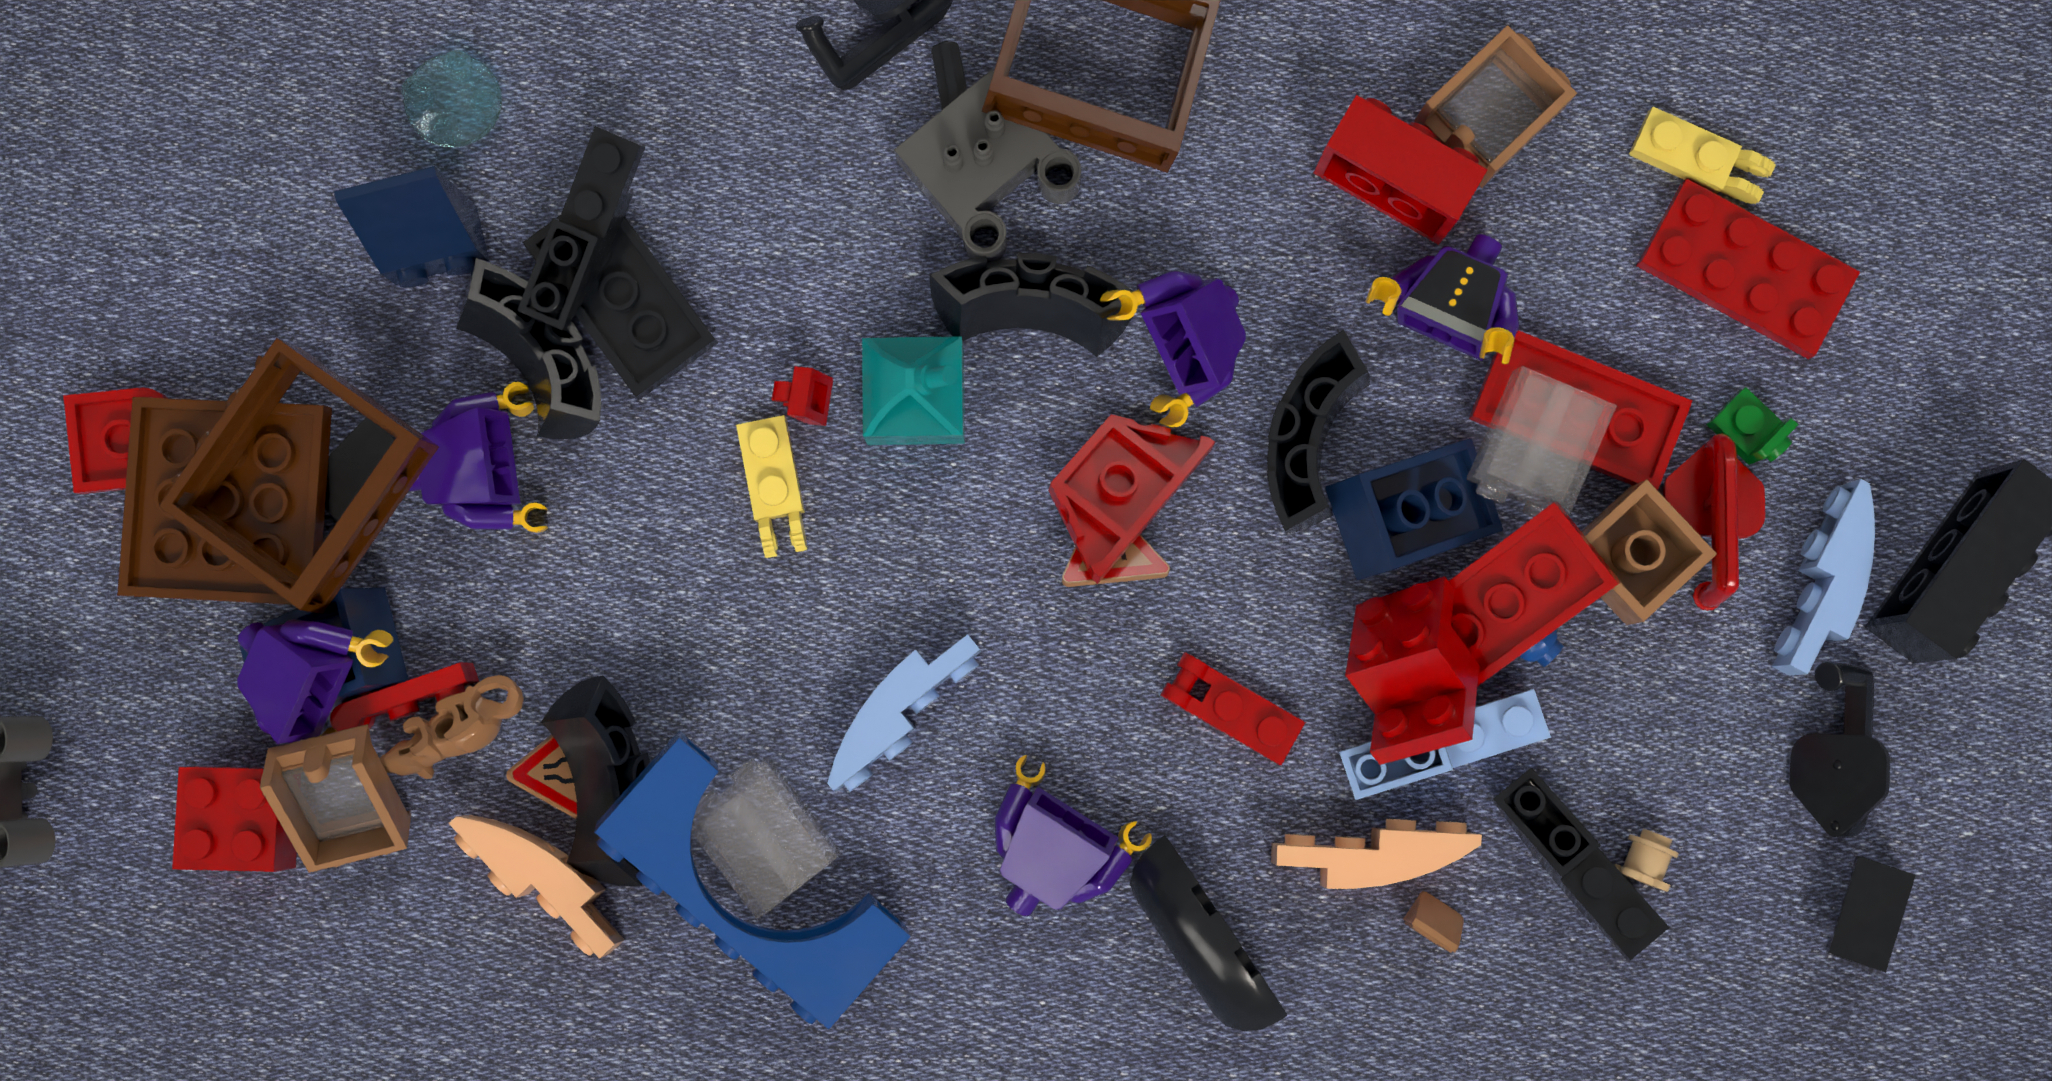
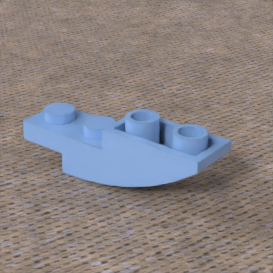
(1841, 564)
(881, 721)
(1497, 729)

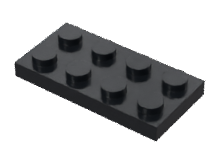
(638, 314)

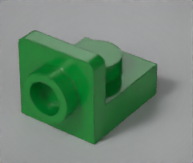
(1752, 427)

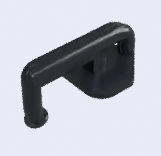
(880, 45)
(1847, 773)

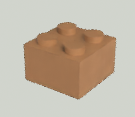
(1647, 550)

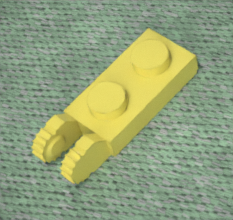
(1699, 156)
(772, 480)

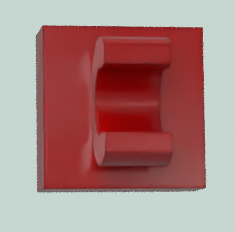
(806, 395)

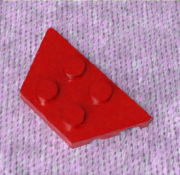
(1121, 485)

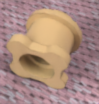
(1648, 859)

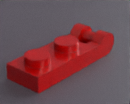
(404, 697)
(1234, 710)

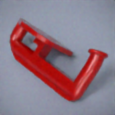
(1719, 502)

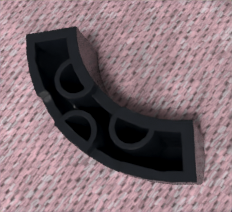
(1028, 295)
(548, 358)
(1300, 427)
(604, 760)
(1202, 940)

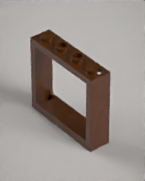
(1095, 125)
(360, 523)

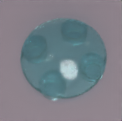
(452, 99)

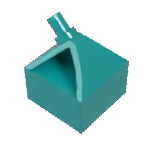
(913, 390)

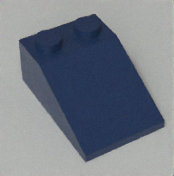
(415, 226)
(1411, 510)
(362, 612)

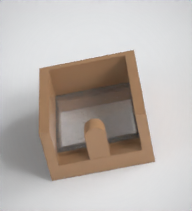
(1497, 102)
(335, 799)

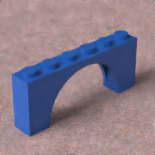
(814, 965)

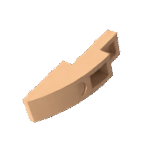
(1394, 855)
(527, 862)

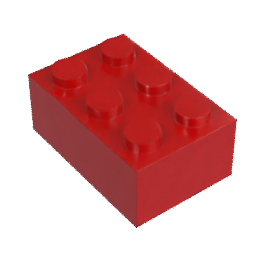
(1400, 169)

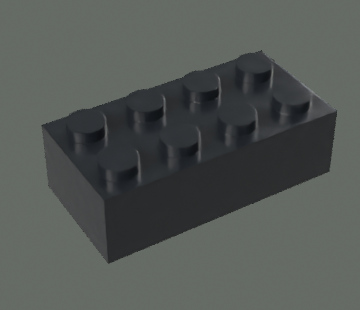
(1968, 565)

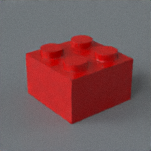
(227, 823)

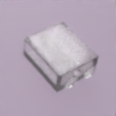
(1540, 442)
(762, 836)

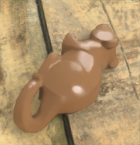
(460, 727)

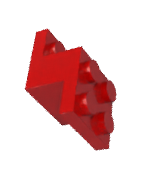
(1413, 671)

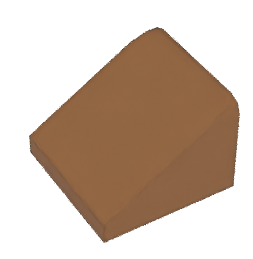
(1435, 921)

